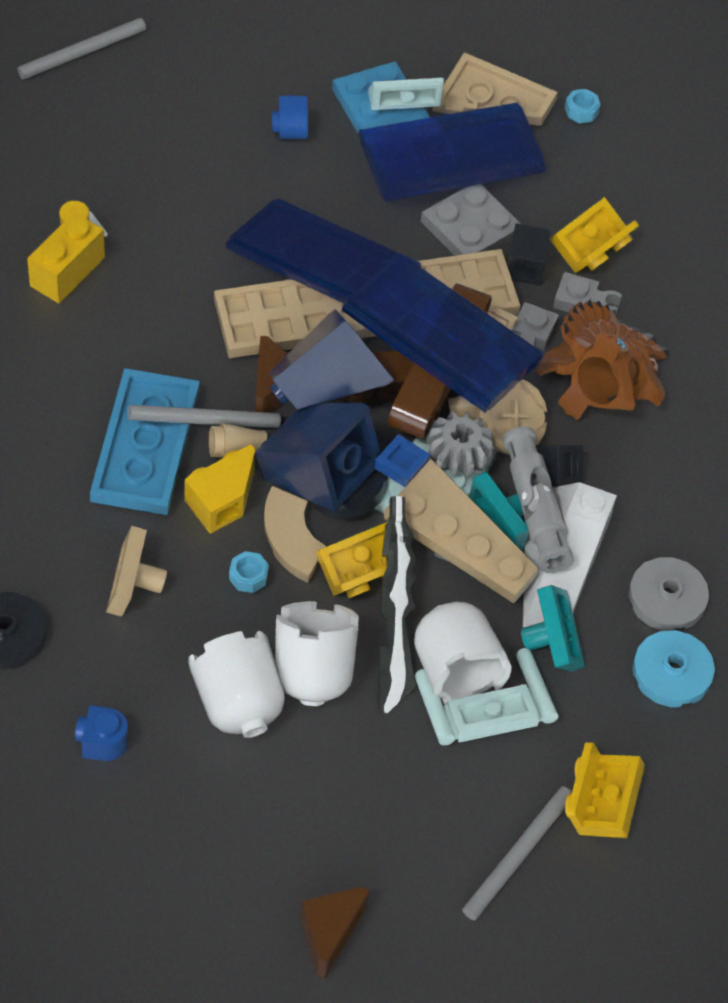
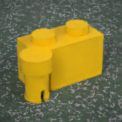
(67, 253)

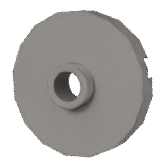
(664, 609)

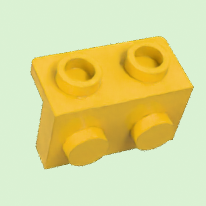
(591, 234)
(354, 562)
(604, 793)

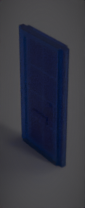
(451, 151)
(310, 250)
(442, 332)

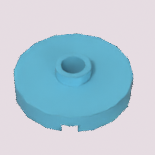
(668, 684)

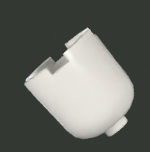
(315, 651)
(460, 652)
(239, 683)

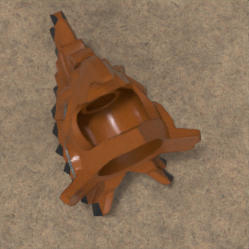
(604, 361)

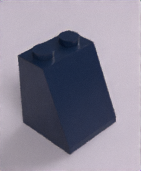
(321, 452)

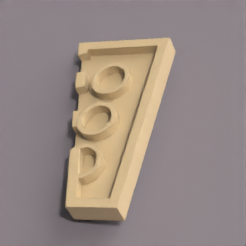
(463, 534)

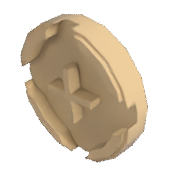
(517, 408)

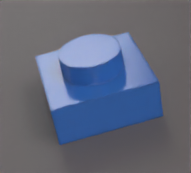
(401, 460)

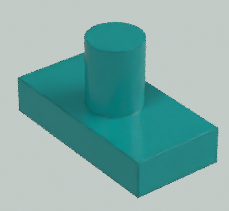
(503, 511)
(556, 630)

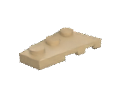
(483, 85)

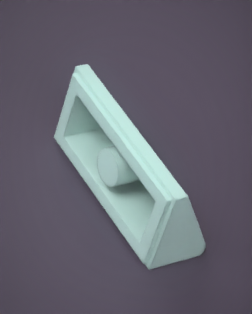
(406, 93)

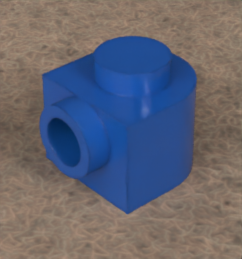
(292, 117)
(102, 733)

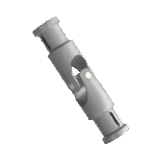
(537, 500)

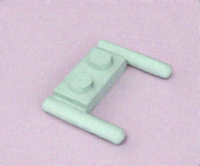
(491, 711)

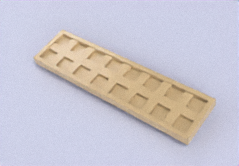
(291, 310)

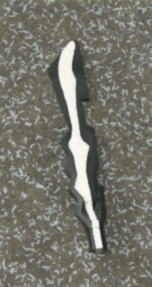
(395, 661)

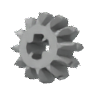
(460, 444)

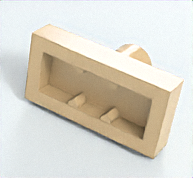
(133, 573)

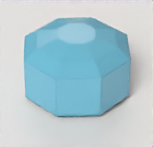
(582, 106)
(248, 572)

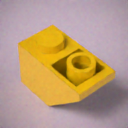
(222, 489)

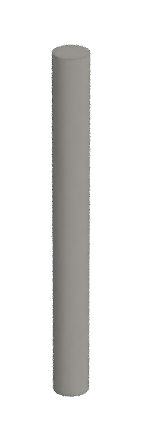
(81, 48)
(203, 416)
(516, 855)

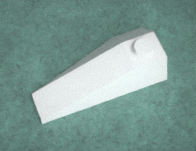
(586, 518)

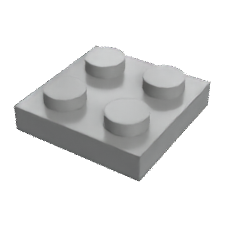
(470, 221)

